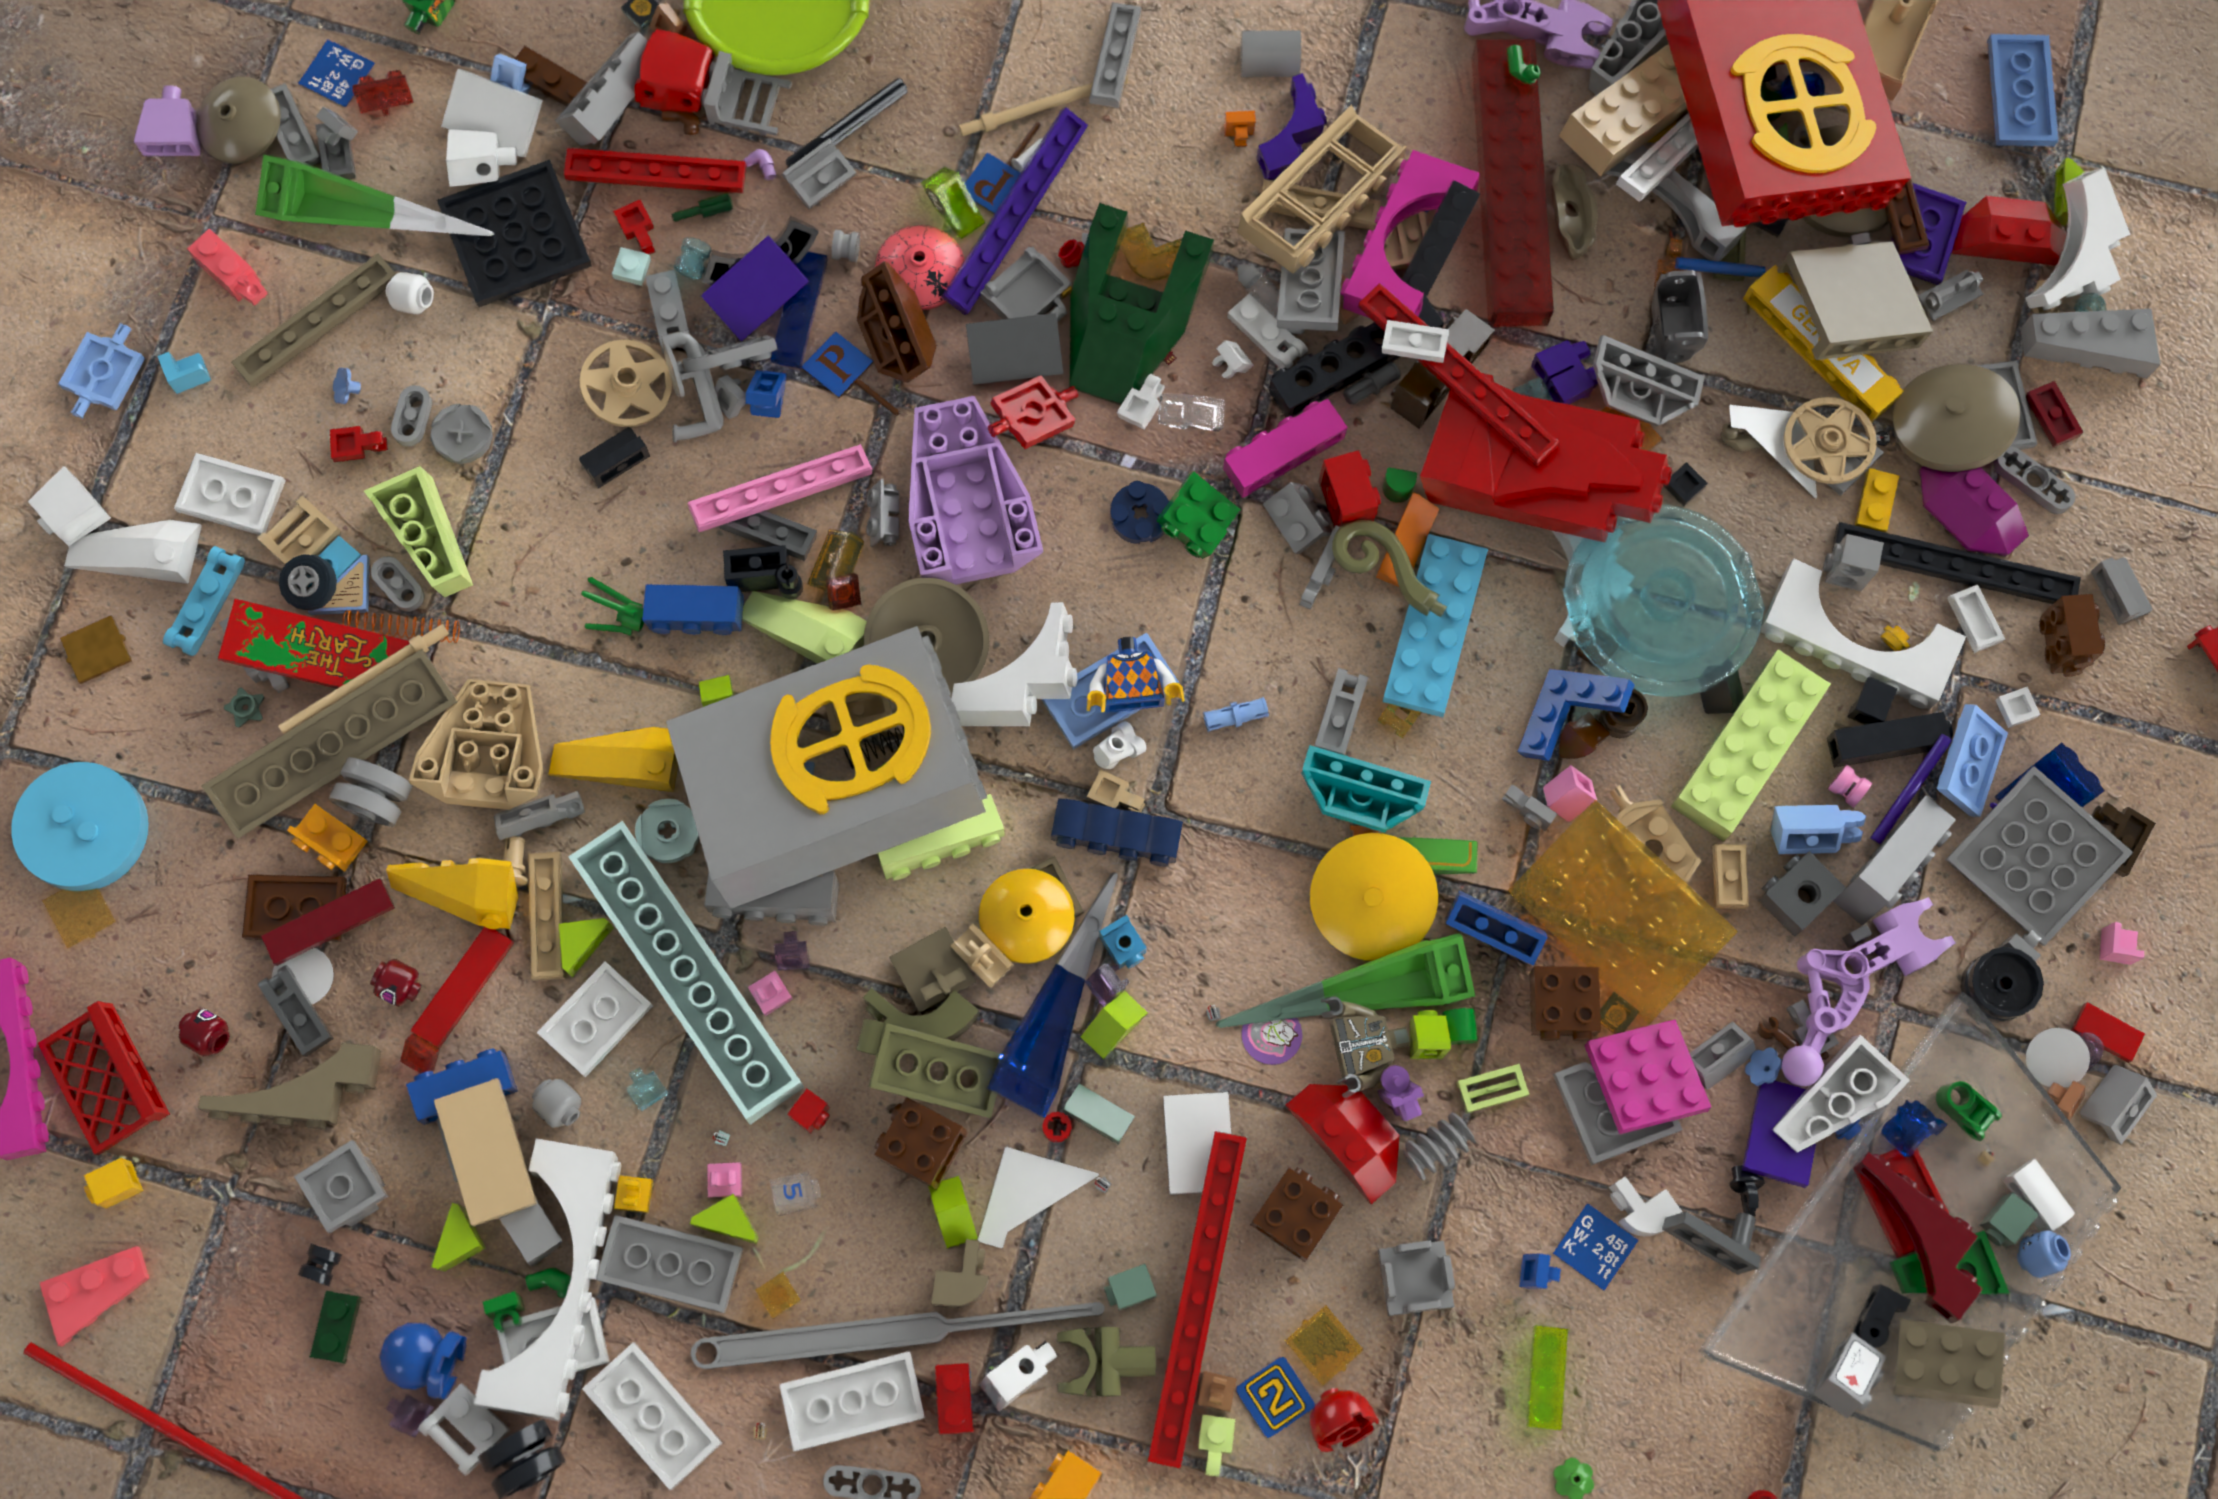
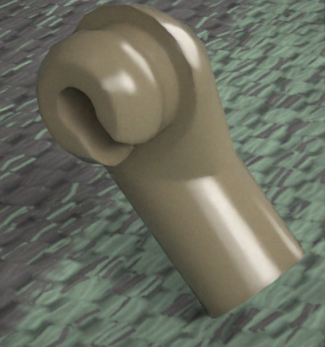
(1737, 440)

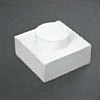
(2017, 707)

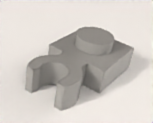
(1534, 812)

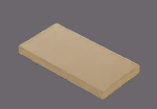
(485, 1152)

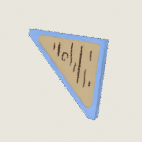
(351, 590)

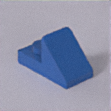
(766, 393)

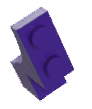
(1304, 126)

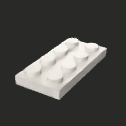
(852, 1401)
(652, 1416)

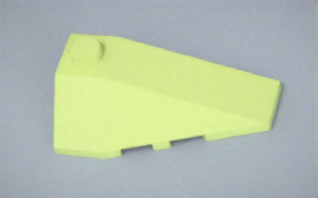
(805, 626)

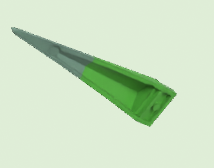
(1412, 977)

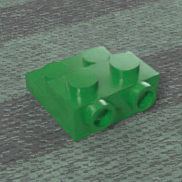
(1197, 516)

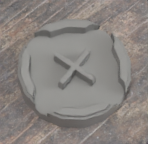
(461, 433)

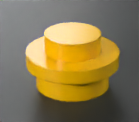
(1895, 638)

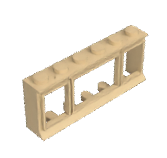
(1338, 217)

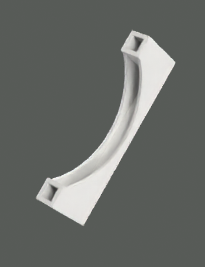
(538, 1377)

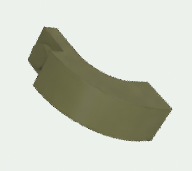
(947, 1021)

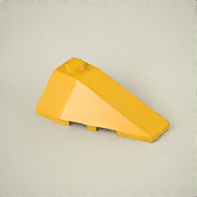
(625, 758)
(475, 891)

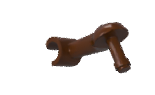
(1781, 1036)

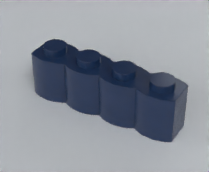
(1116, 830)

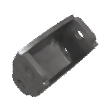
(1679, 315)

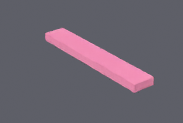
(779, 488)

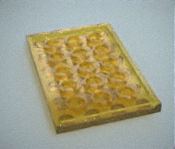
(1622, 911)

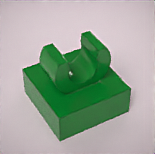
(502, 1307)

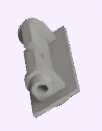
(1951, 294)
(883, 500)

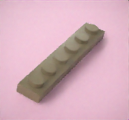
(314, 321)

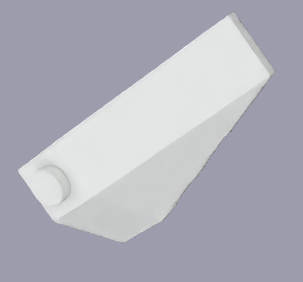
(148, 550)
(1848, 1089)

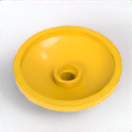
(1031, 937)

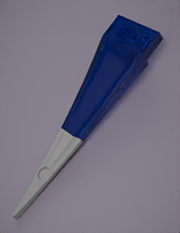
(1037, 1050)

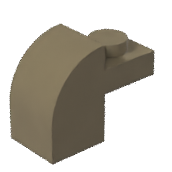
(963, 1288)

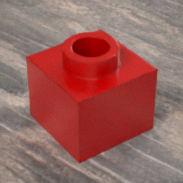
(809, 1111)

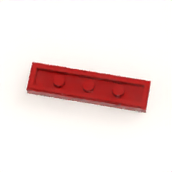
(462, 986)

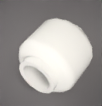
(409, 293)

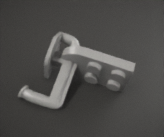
(697, 367)

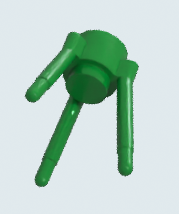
(629, 613)

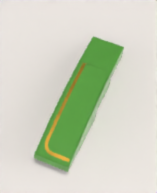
(1447, 855)

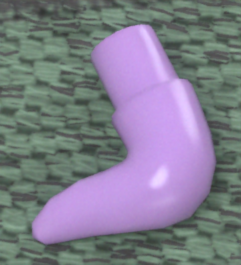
(765, 162)

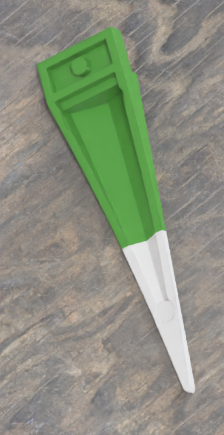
(311, 195)

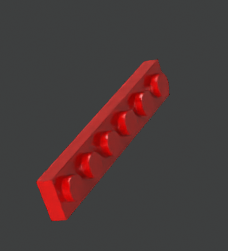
(655, 170)

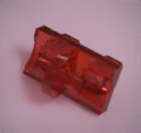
(382, 93)

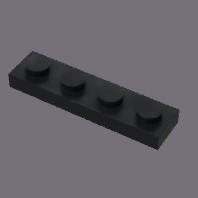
(1440, 237)

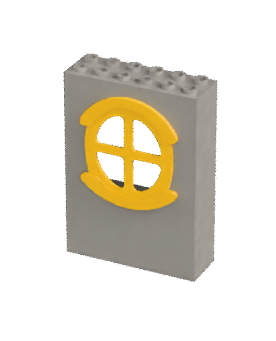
(776, 823)

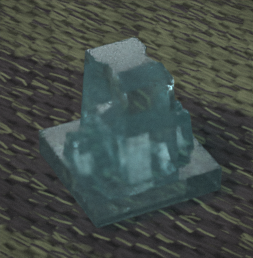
(1534, 388)

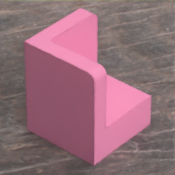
(1569, 793)
(2119, 945)

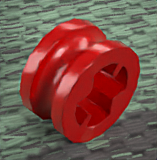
(1064, 1121)

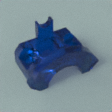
(1911, 1127)

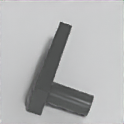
(1729, 1252)

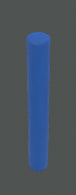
(1719, 267)

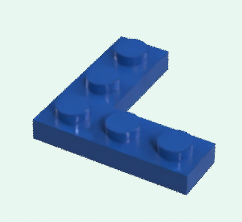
(1566, 690)

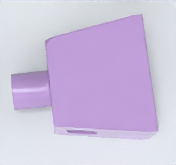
(168, 126)

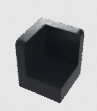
(1724, 696)
(1873, 702)

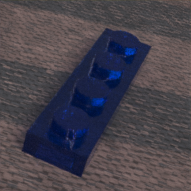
(799, 313)

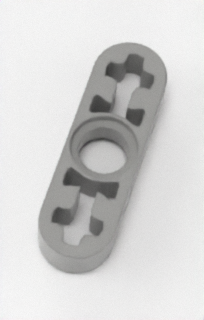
(2045, 500)
(848, 1472)

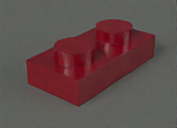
(2054, 414)

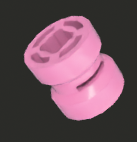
(1843, 782)

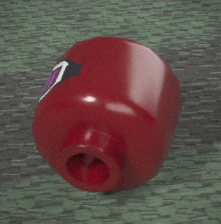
(395, 982)
(203, 1032)

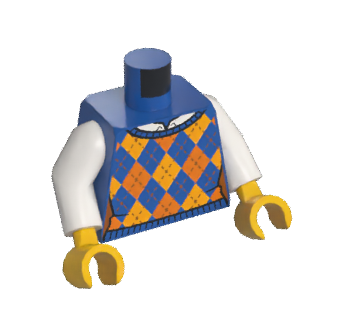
(1132, 681)

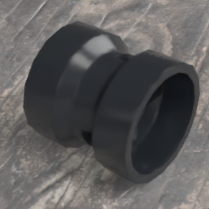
(323, 1257)

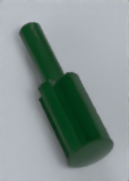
(706, 207)

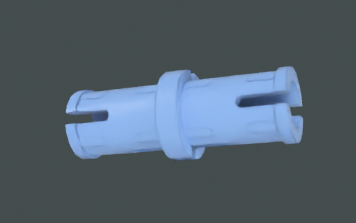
(1236, 714)

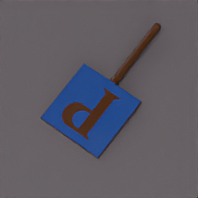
(994, 178)
(839, 366)

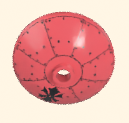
(935, 272)

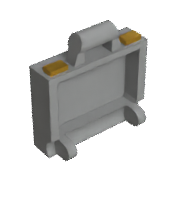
(1028, 288)

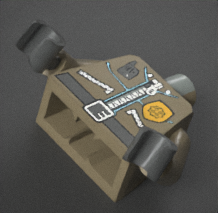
(1362, 1043)

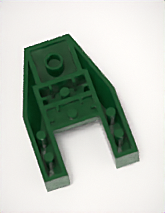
(1122, 327)

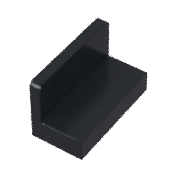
(614, 457)

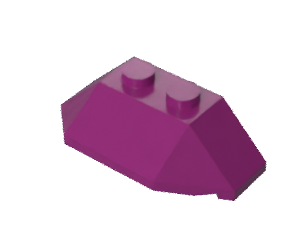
(1974, 510)

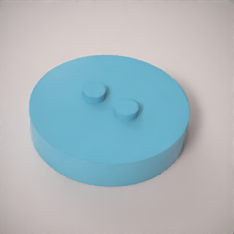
(79, 826)

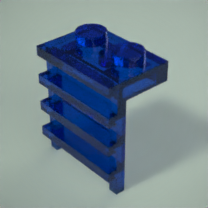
(2066, 772)

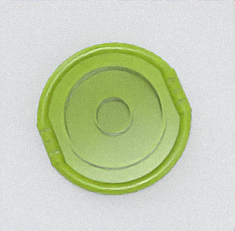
(776, 34)

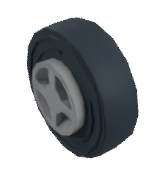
(298, 575)

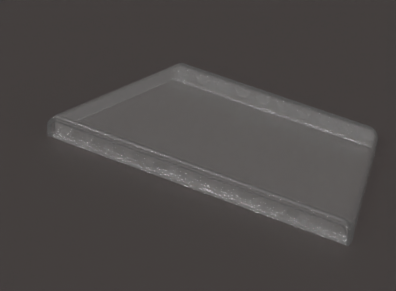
(1836, 1250)

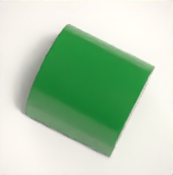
(1398, 484)
(1461, 1025)

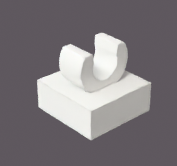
(1234, 357)

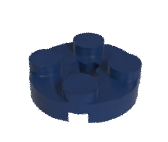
(1122, 512)

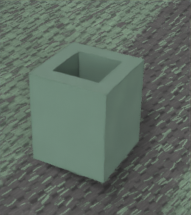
(2008, 1220)
(1130, 1288)

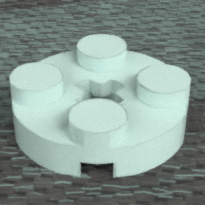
(654, 818)

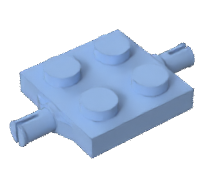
(101, 371)

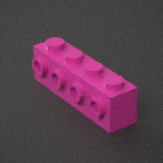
(1284, 447)

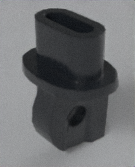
(1747, 1185)

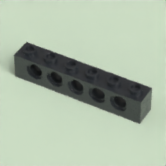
(1294, 398)

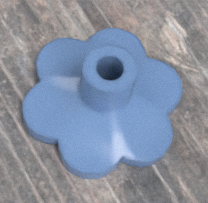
(344, 386)
(1763, 1066)

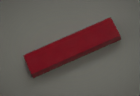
(328, 922)

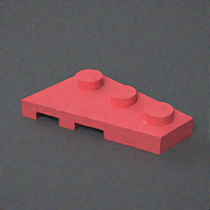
(86, 1292)

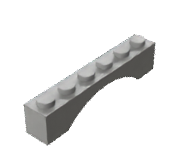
(1693, 208)

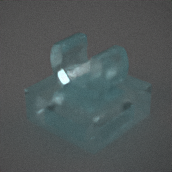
(646, 1088)

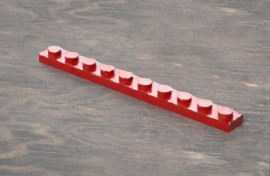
(1197, 1300)

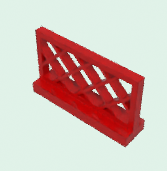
(123, 1058)

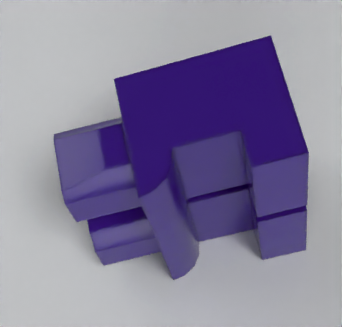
(1564, 372)

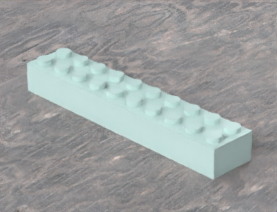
(686, 972)

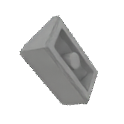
(1722, 1054)

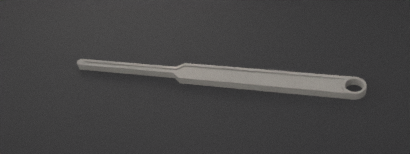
(868, 1335)

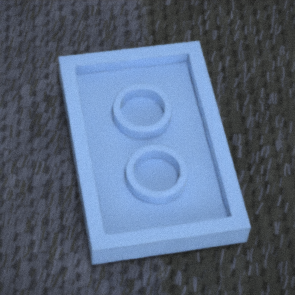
(1972, 760)

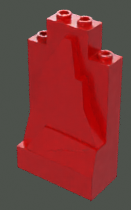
(1574, 491)

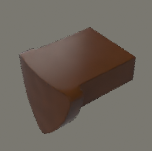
(1581, 737)

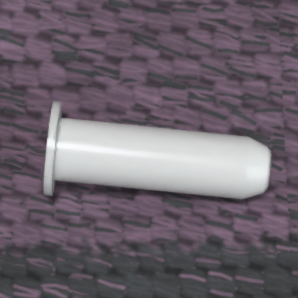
(1021, 161)

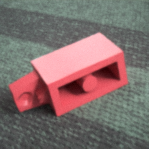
(227, 268)

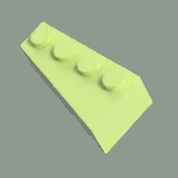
(422, 526)
(949, 841)

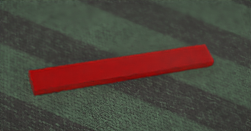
(1468, 383)

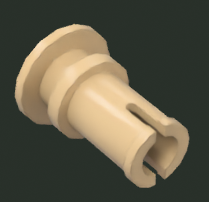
(514, 852)

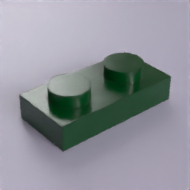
(335, 1327)

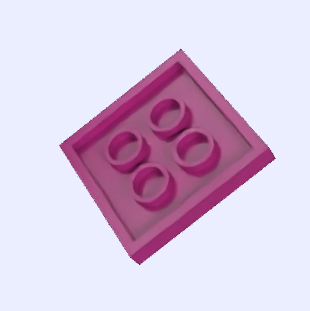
(1647, 1076)

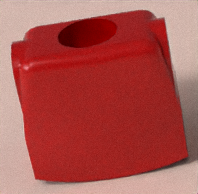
(674, 72)

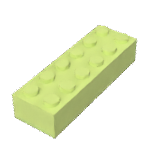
(1750, 745)

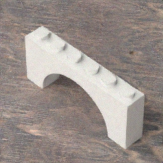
(1800, 621)

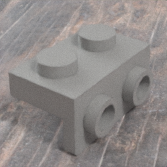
(1298, 516)

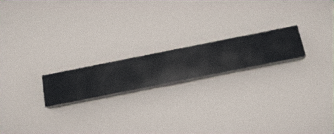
(1966, 566)

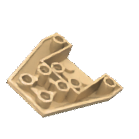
(483, 749)

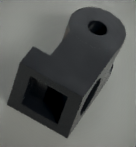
(1878, 1313)

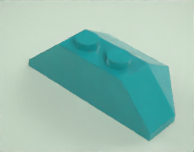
(1362, 790)

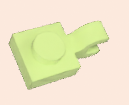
(1216, 1438)

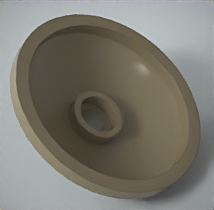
(248, 126)

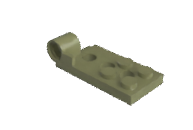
(892, 1042)

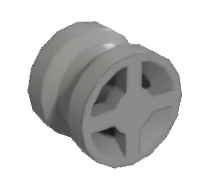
(845, 245)

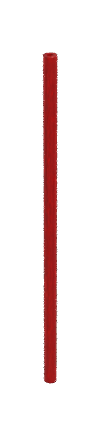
(158, 1423)

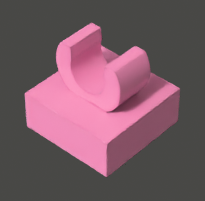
(770, 993)
(724, 1180)

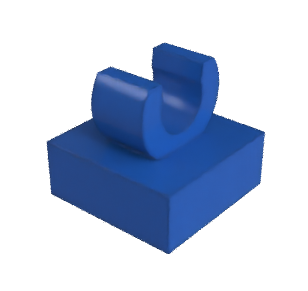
(1537, 1271)

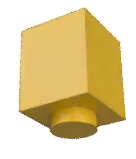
(112, 1183)

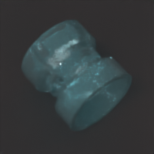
(692, 258)

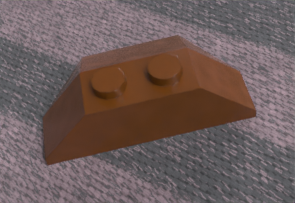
(894, 325)

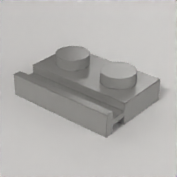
(819, 174)

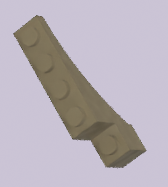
(308, 1098)

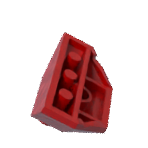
(2011, 231)
(1351, 1135)

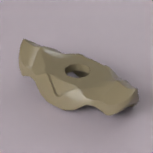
(1571, 187)

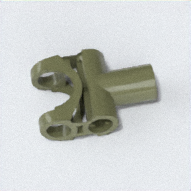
(1107, 1361)

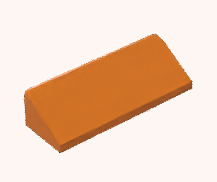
(1411, 533)

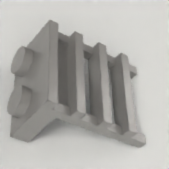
(725, 93)

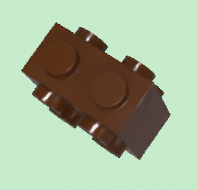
(2072, 634)
(1565, 1002)
(920, 1142)
(1297, 1213)

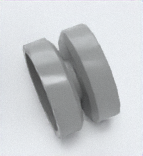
(370, 792)

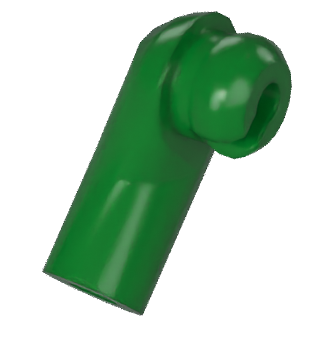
(1520, 70)
(549, 1277)

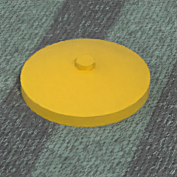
(1373, 896)

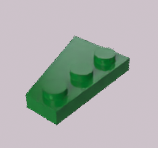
(1978, 1261)

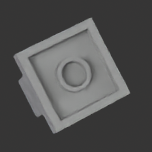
(342, 1187)
(1416, 1277)

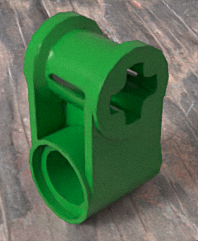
(1973, 1112)

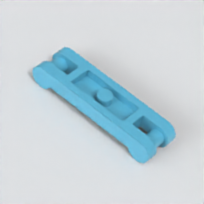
(204, 601)

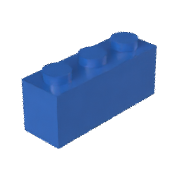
(693, 608)
(1496, 927)
(456, 1078)

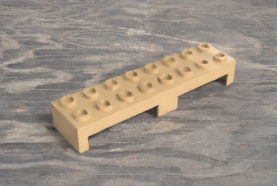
(1894, 35)

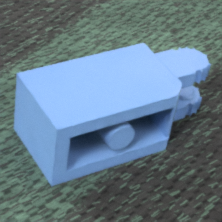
(1814, 828)

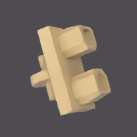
(982, 955)

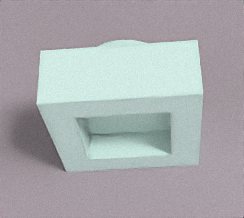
(631, 266)

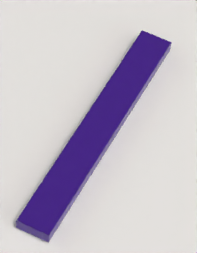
(1014, 211)

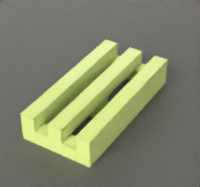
(1467, 1096)

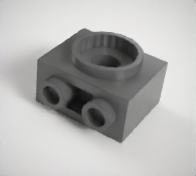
(1782, 894)

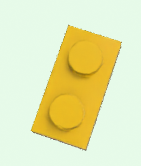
(1877, 500)

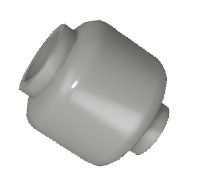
(556, 1103)

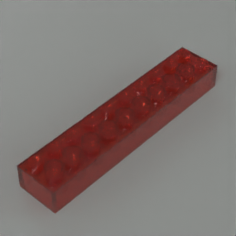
(1511, 188)

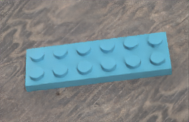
(1430, 643)

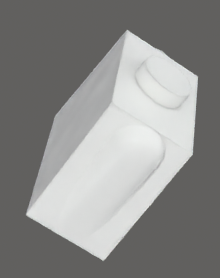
(67, 508)

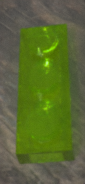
(1547, 1378)

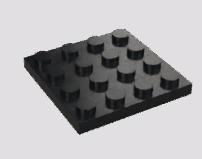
(531, 228)

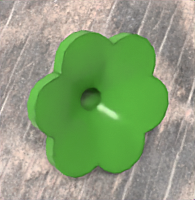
(1565, 1479)

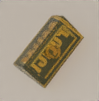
(836, 557)

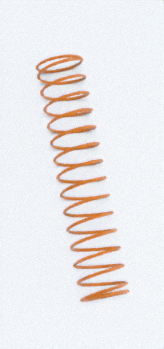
(398, 624)

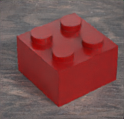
(1348, 489)

